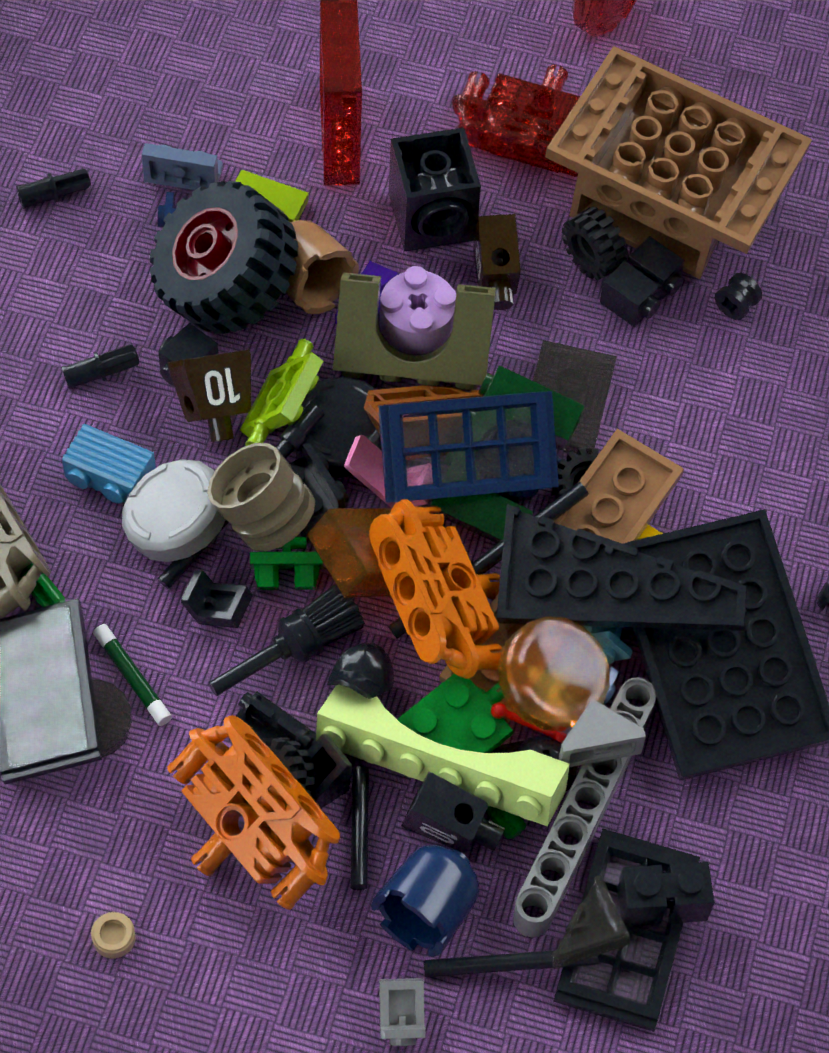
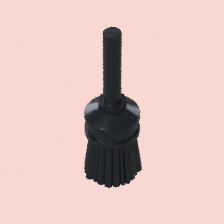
(299, 636)

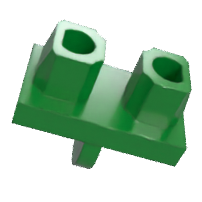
(306, 566)

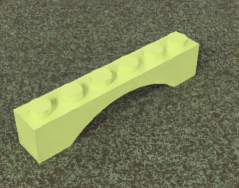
(513, 782)

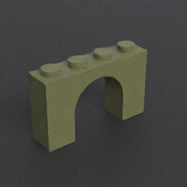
(363, 348)

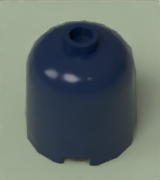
(428, 898)

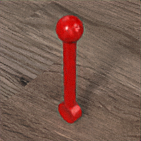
(499, 711)

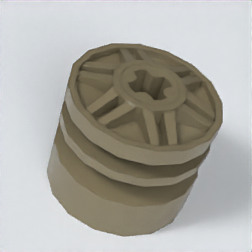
(261, 496)

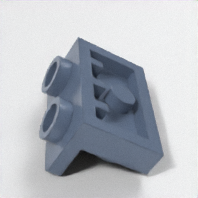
(180, 167)

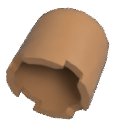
(318, 268)

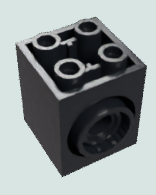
(434, 189)

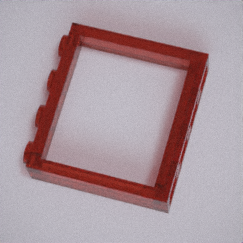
(340, 91)

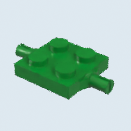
(459, 716)

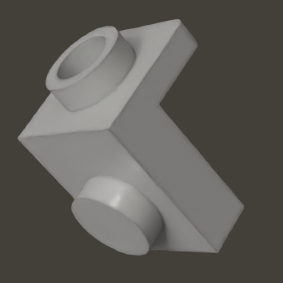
(402, 1010)

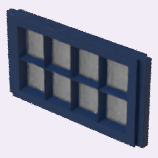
(468, 446)

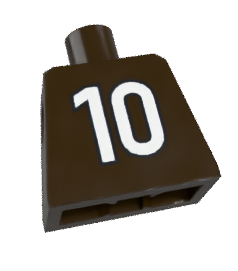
(497, 257)
(214, 389)

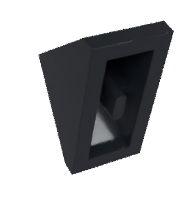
(331, 771)

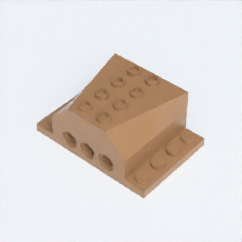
(674, 160)

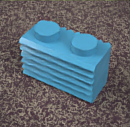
(106, 463)

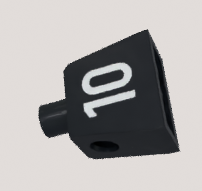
(435, 811)

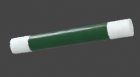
(132, 675)

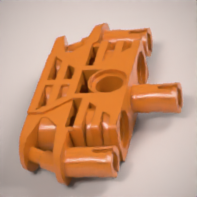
(436, 588)
(275, 820)

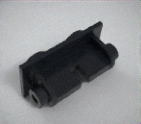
(272, 721)

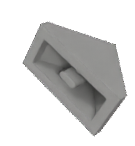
(601, 736)

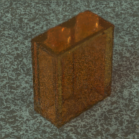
(346, 550)

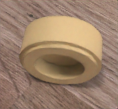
(113, 935)

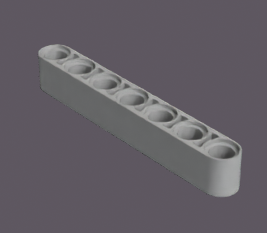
(577, 821)

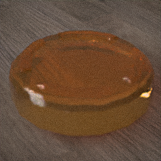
(552, 672)

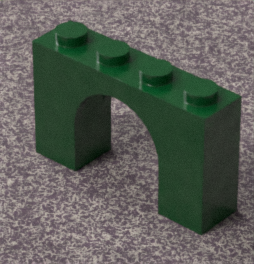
(487, 512)

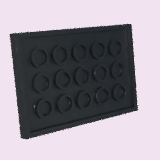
(731, 692)

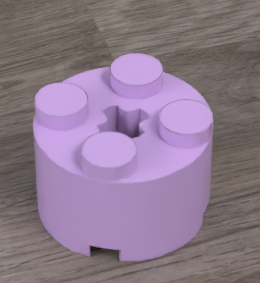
(417, 311)

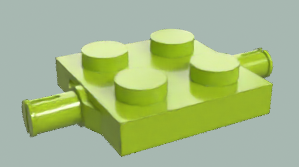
(283, 394)

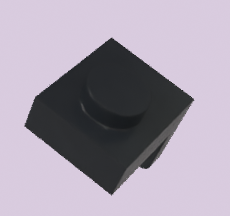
(215, 602)

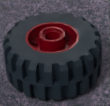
(223, 257)

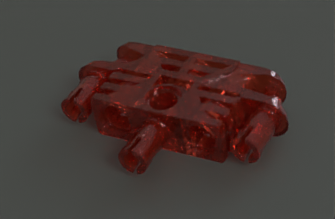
(516, 117)

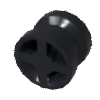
(738, 296)

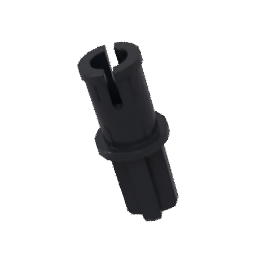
(52, 187)
(100, 366)

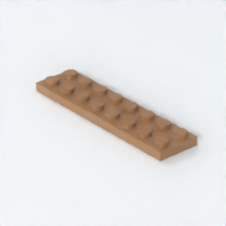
(625, 493)

